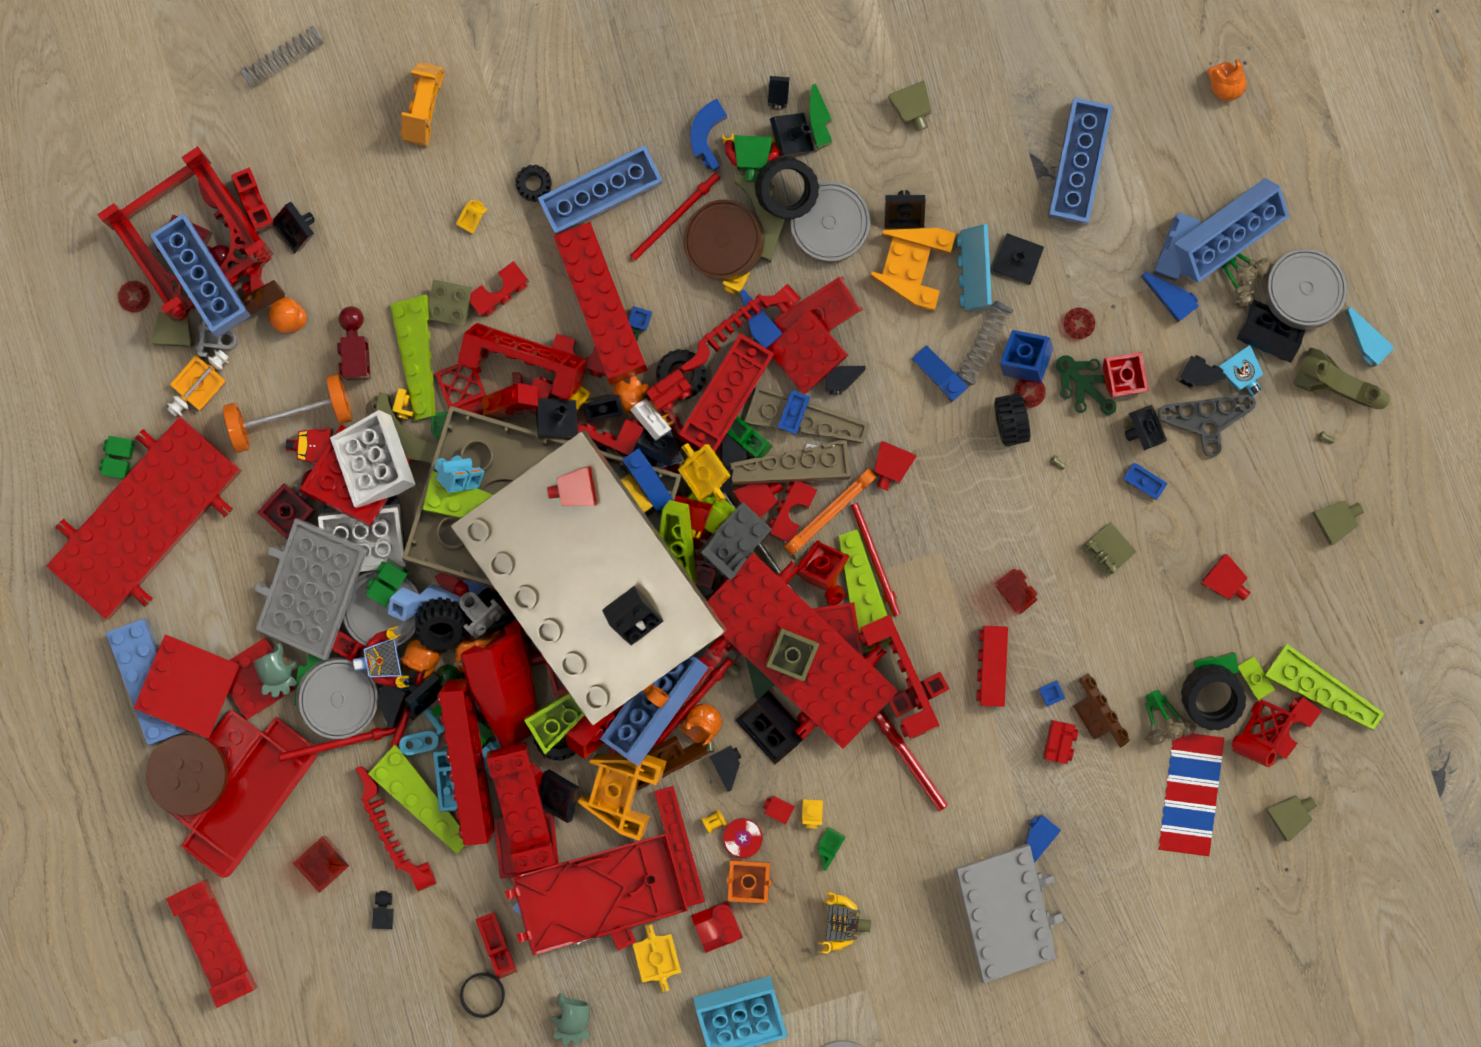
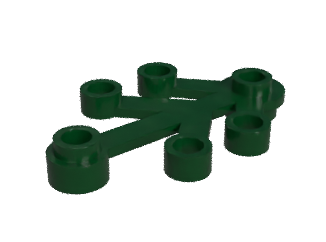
(1082, 383)

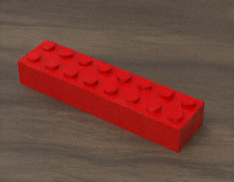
(600, 303)
(466, 762)

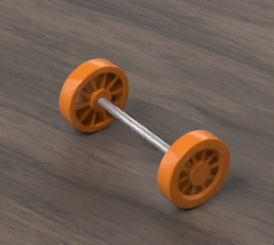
(237, 427)

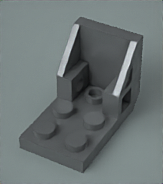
(734, 541)

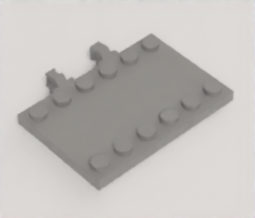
(310, 588)
(1007, 912)

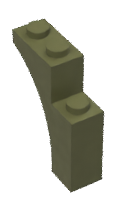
(771, 224)
(413, 447)

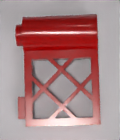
(472, 403)
(1257, 748)

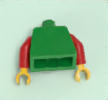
(750, 153)

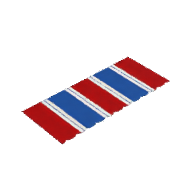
(1191, 794)

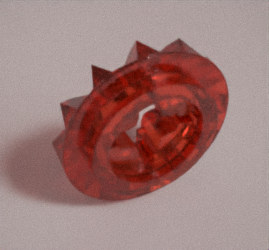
(143, 295)
(1088, 321)
(1039, 392)

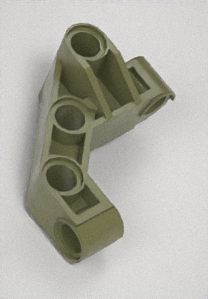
(1321, 373)

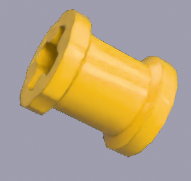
(714, 821)

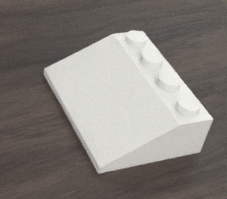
(372, 459)
(382, 539)

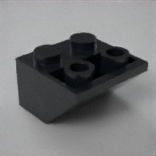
(1197, 373)
(632, 615)

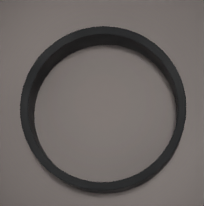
(482, 1015)

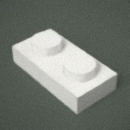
(650, 419)

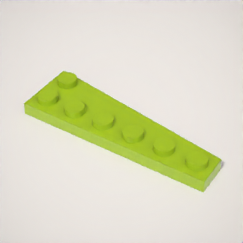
(413, 339)
(452, 504)
(861, 583)
(1312, 682)
(408, 787)

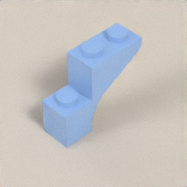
(406, 602)

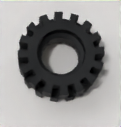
(524, 174)

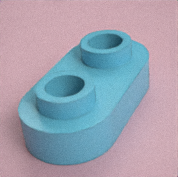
(419, 742)

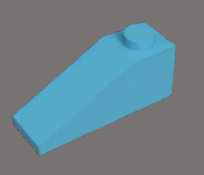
(1369, 341)
(444, 785)

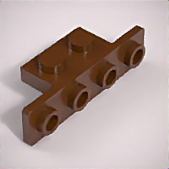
(262, 297)
(1097, 713)
(675, 756)

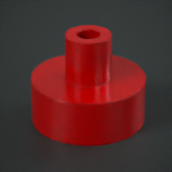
(834, 595)

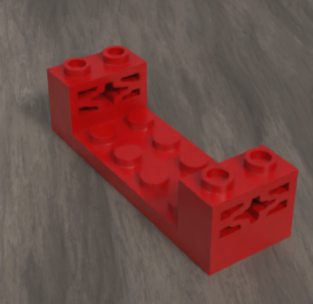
(483, 339)
(726, 394)
(626, 439)
(885, 630)
(521, 807)
(213, 942)

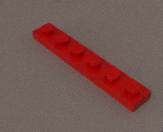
(680, 845)

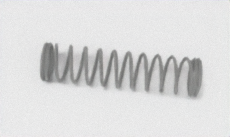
(245, 71)
(965, 377)

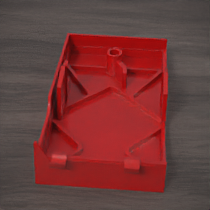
(598, 894)

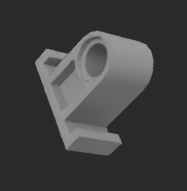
(209, 340)
(479, 613)

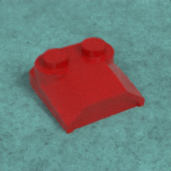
(1125, 374)
(822, 566)
(716, 926)

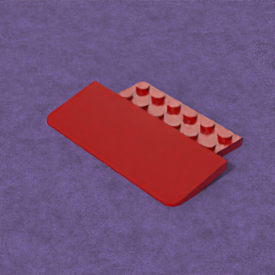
(253, 794)

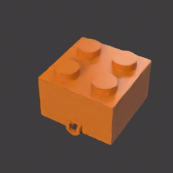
(748, 881)

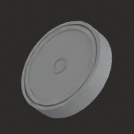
(834, 225)
(1305, 289)
(367, 617)
(336, 698)

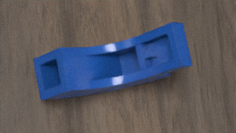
(704, 121)

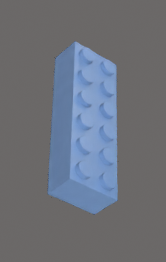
(1080, 161)
(600, 190)
(1231, 230)
(200, 275)
(134, 653)
(642, 722)

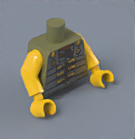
(842, 923)

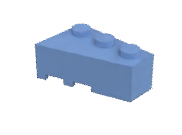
(1168, 261)

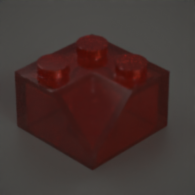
(1015, 590)
(321, 864)

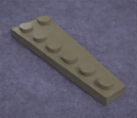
(769, 406)
(809, 464)

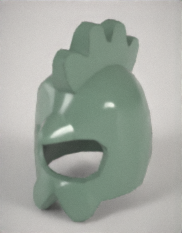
(274, 673)
(573, 1021)

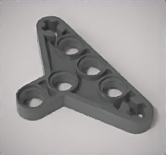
(1218, 417)

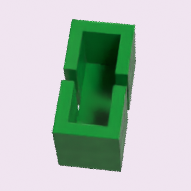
(117, 447)
(387, 582)

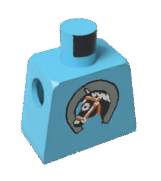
(1243, 371)

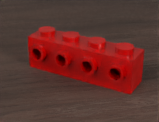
(993, 666)

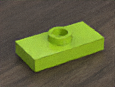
(1255, 679)

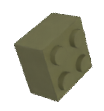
(791, 654)

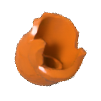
(1227, 80)
(287, 316)
(630, 393)
(420, 658)
(702, 723)

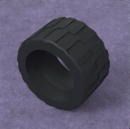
(809, 195)
(1229, 713)

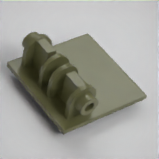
(449, 302)
(1108, 550)

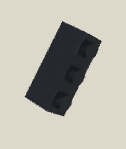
(1268, 333)
(771, 727)

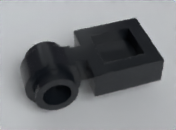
(383, 916)

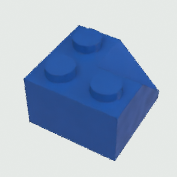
(1026, 356)

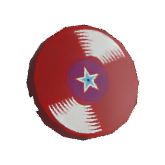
(742, 838)

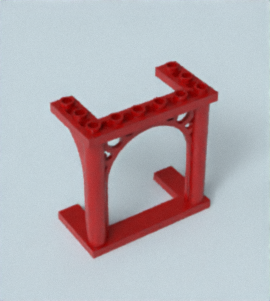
(196, 164)

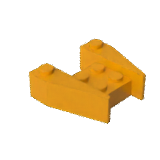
(416, 126)
(908, 261)
(616, 790)

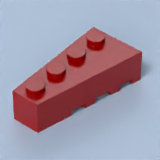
(585, 737)

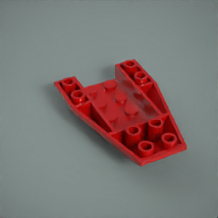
(503, 684)

